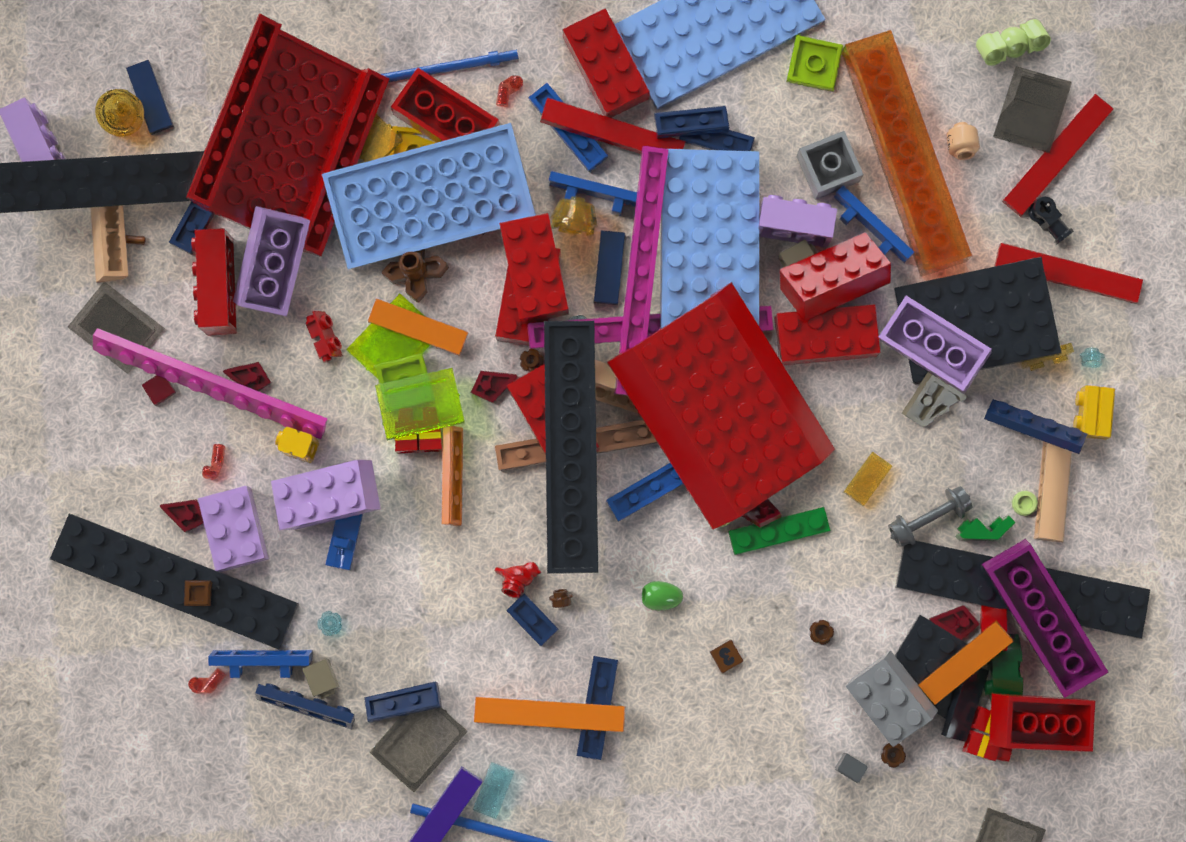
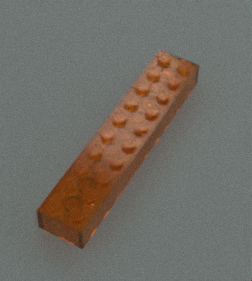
(906, 153)

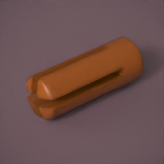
(131, 239)

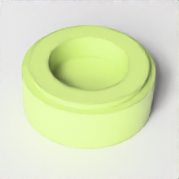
(1024, 503)

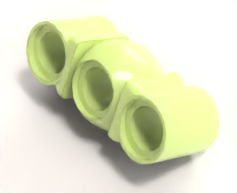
(1013, 42)

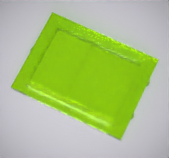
(381, 345)
(419, 404)

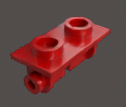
(320, 325)

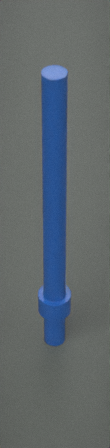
(493, 58)
(482, 827)

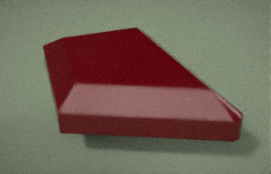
(249, 375)
(491, 385)
(184, 513)
(763, 514)
(956, 621)

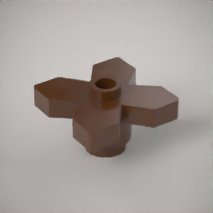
(413, 270)

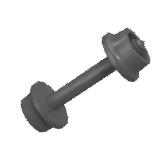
(957, 500)

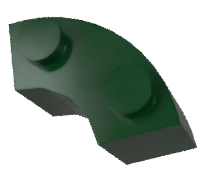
(1004, 671)

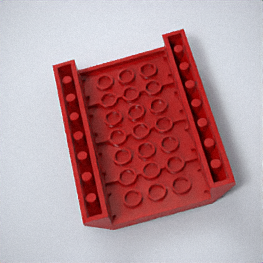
(282, 128)
(722, 407)

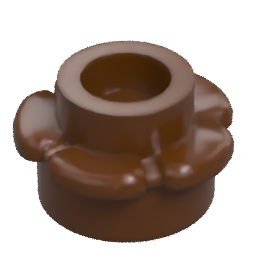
(534, 354)
(561, 598)
(825, 637)
(893, 761)

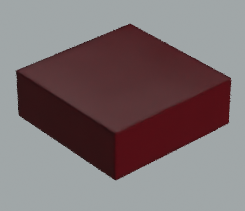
(158, 389)

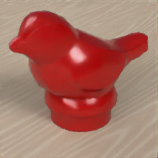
(517, 578)

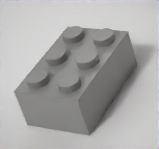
(892, 698)

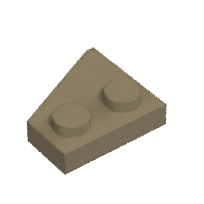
(931, 400)

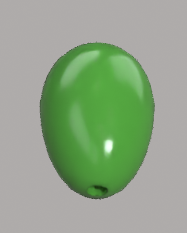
(661, 596)

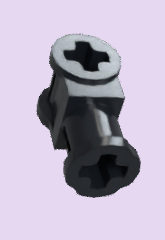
(1049, 219)

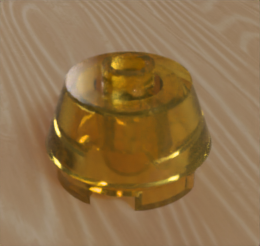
(119, 112)
(574, 217)

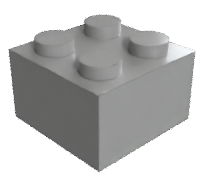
(829, 165)

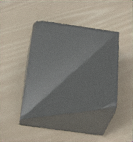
(851, 767)

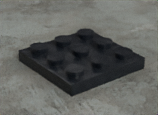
(925, 650)

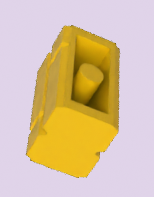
(1095, 411)
(297, 444)

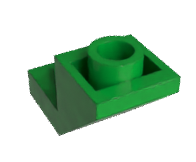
(978, 532)

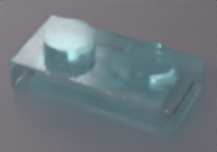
(493, 790)

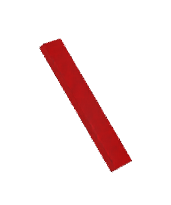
(603, 128)
(1061, 152)
(1076, 274)

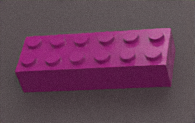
(1045, 618)

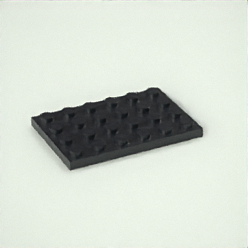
(998, 306)

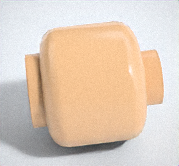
(963, 141)

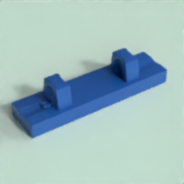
(577, 185)
(857, 209)
(342, 549)
(238, 658)

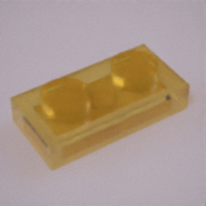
(1036, 364)
(867, 479)

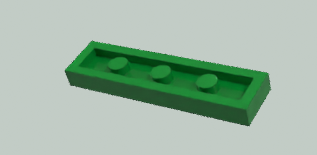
(779, 531)

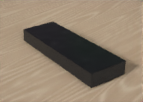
(964, 706)

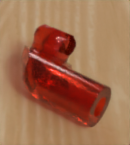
(507, 88)
(217, 461)
(207, 685)

